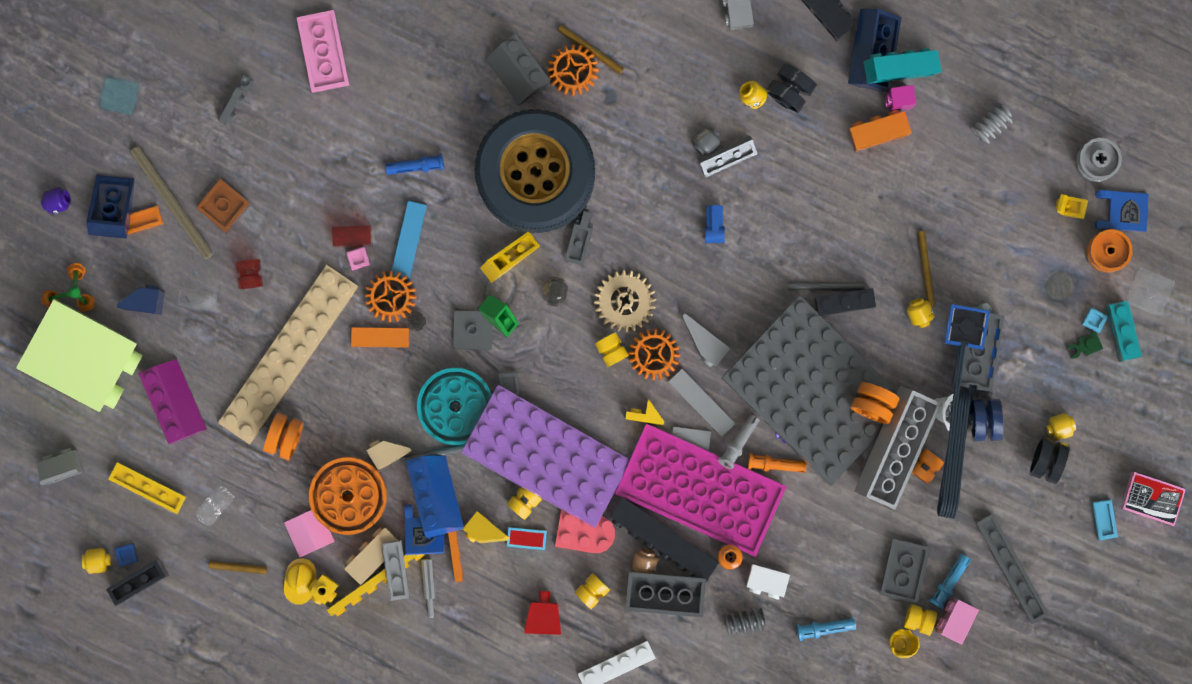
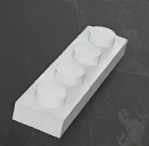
(617, 665)

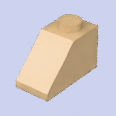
(385, 453)

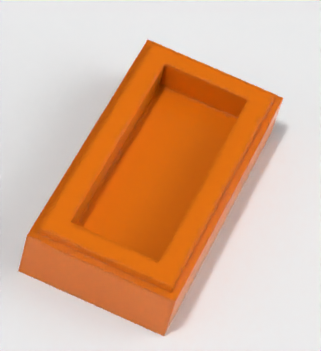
(145, 219)

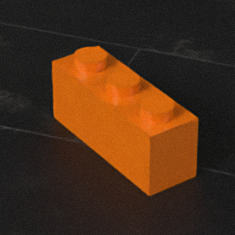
(879, 130)

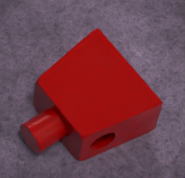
(543, 616)

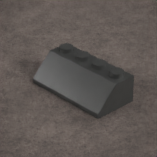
(665, 594)

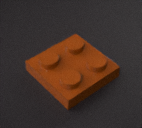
(223, 205)

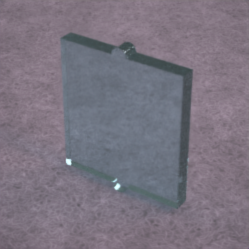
(119, 96)

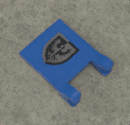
(1126, 211)
(415, 539)

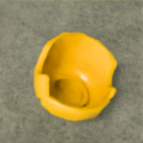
(903, 643)

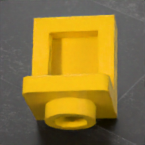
(1071, 206)

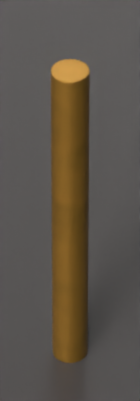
(597, 54)
(926, 268)

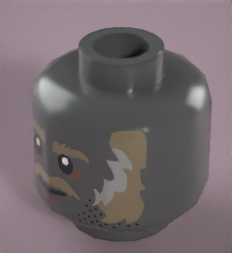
(706, 140)

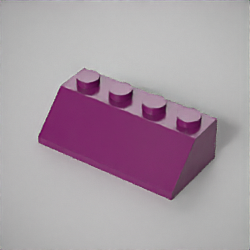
(172, 401)

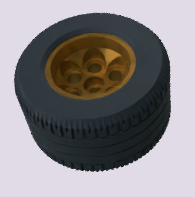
(527, 134)

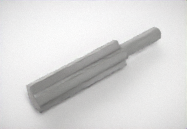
(428, 585)

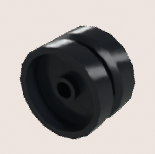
(1049, 460)

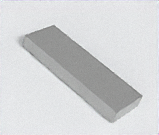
(395, 570)

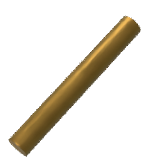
(237, 567)

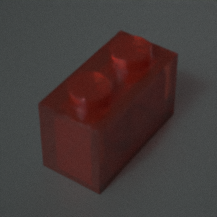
(352, 236)

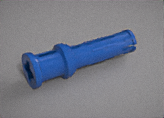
(425, 164)

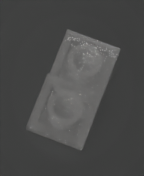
(214, 505)

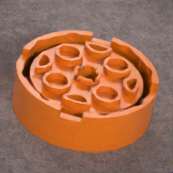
(368, 491)

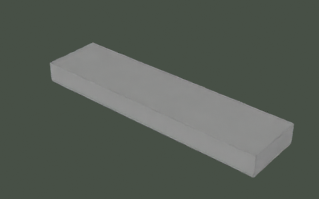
(701, 402)

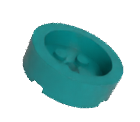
(435, 402)

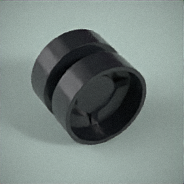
(787, 93)

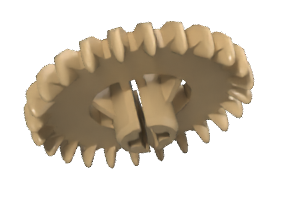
(616, 317)

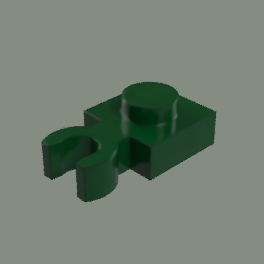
(1087, 344)

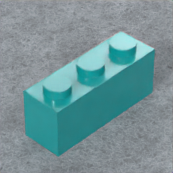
(1123, 331)

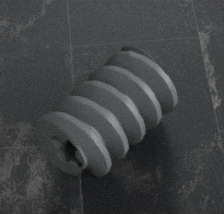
(745, 622)

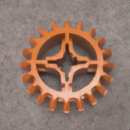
(568, 54)
(395, 312)
(643, 367)

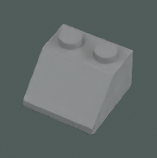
(60, 467)

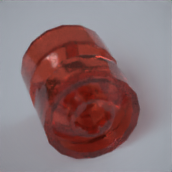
(252, 280)

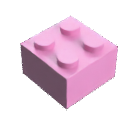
(956, 620)

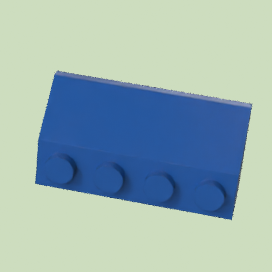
(434, 495)

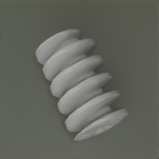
(992, 124)

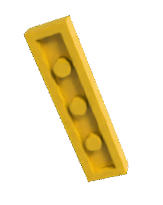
(147, 488)

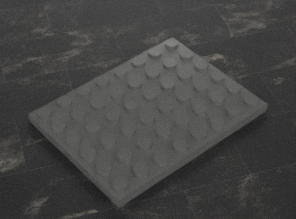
(803, 385)

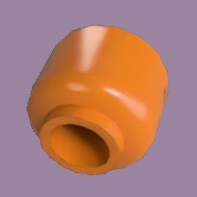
(736, 556)

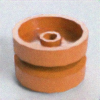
(1099, 257)
(874, 403)
(282, 435)

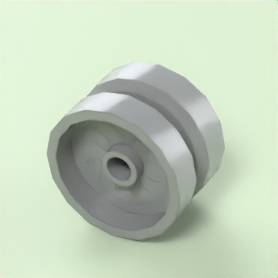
(1095, 170)

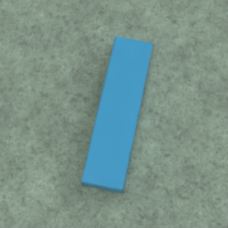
(409, 239)

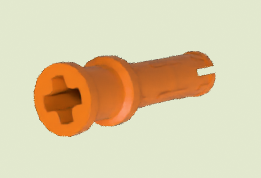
(767, 462)

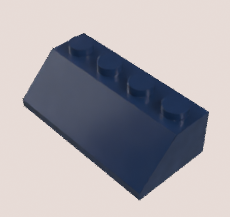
(875, 34)

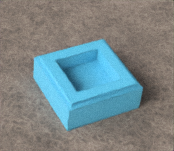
(1094, 320)

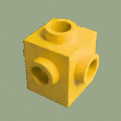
(330, 587)

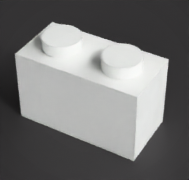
(768, 581)

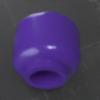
(56, 200)

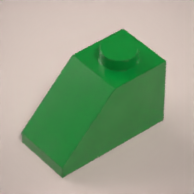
(498, 315)

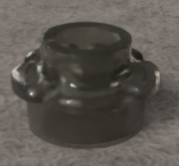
(411, 321)

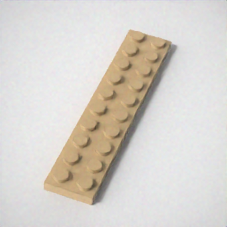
(288, 354)

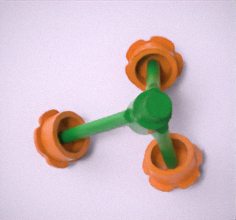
(84, 301)

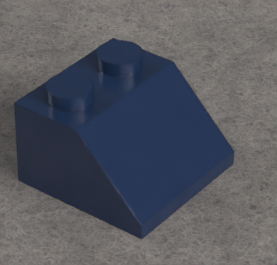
(144, 300)

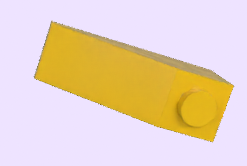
(509, 257)

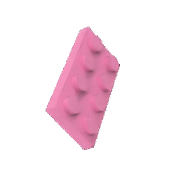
(323, 51)

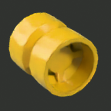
(611, 349)
(519, 506)
(592, 591)
(920, 619)

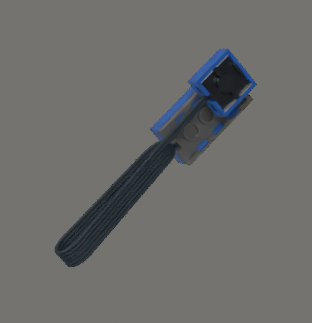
(977, 340)

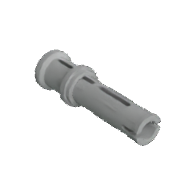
(735, 448)

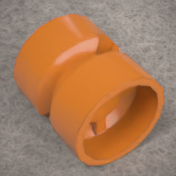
(931, 461)

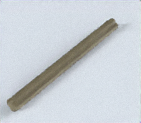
(171, 202)

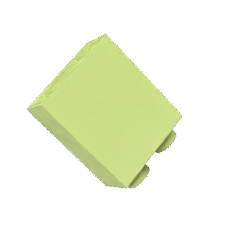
(79, 356)

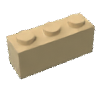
(370, 557)

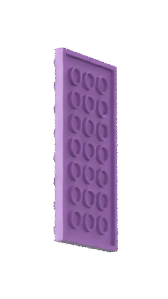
(545, 456)

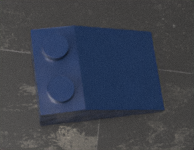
(109, 201)

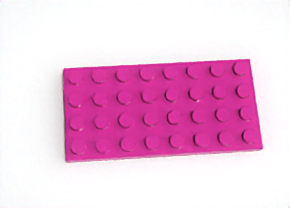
(699, 491)

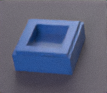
(126, 555)

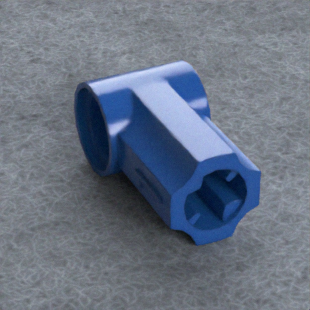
(714, 224)

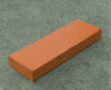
(380, 337)
(455, 554)

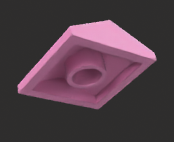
(308, 533)

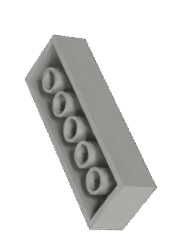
(898, 448)

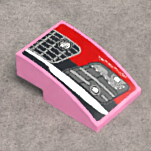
(1152, 498)

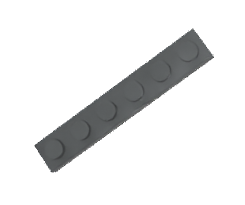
(1012, 568)

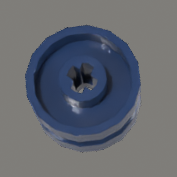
(986, 420)

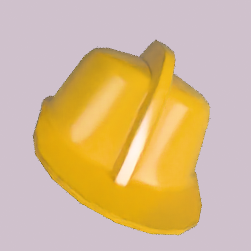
(298, 579)

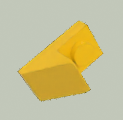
(651, 415)

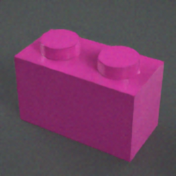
(900, 98)

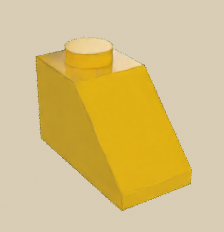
(483, 530)

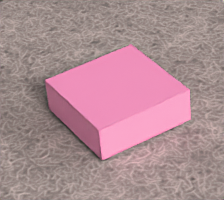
(358, 258)

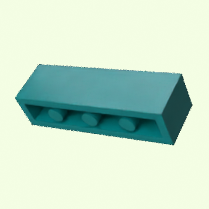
(902, 66)

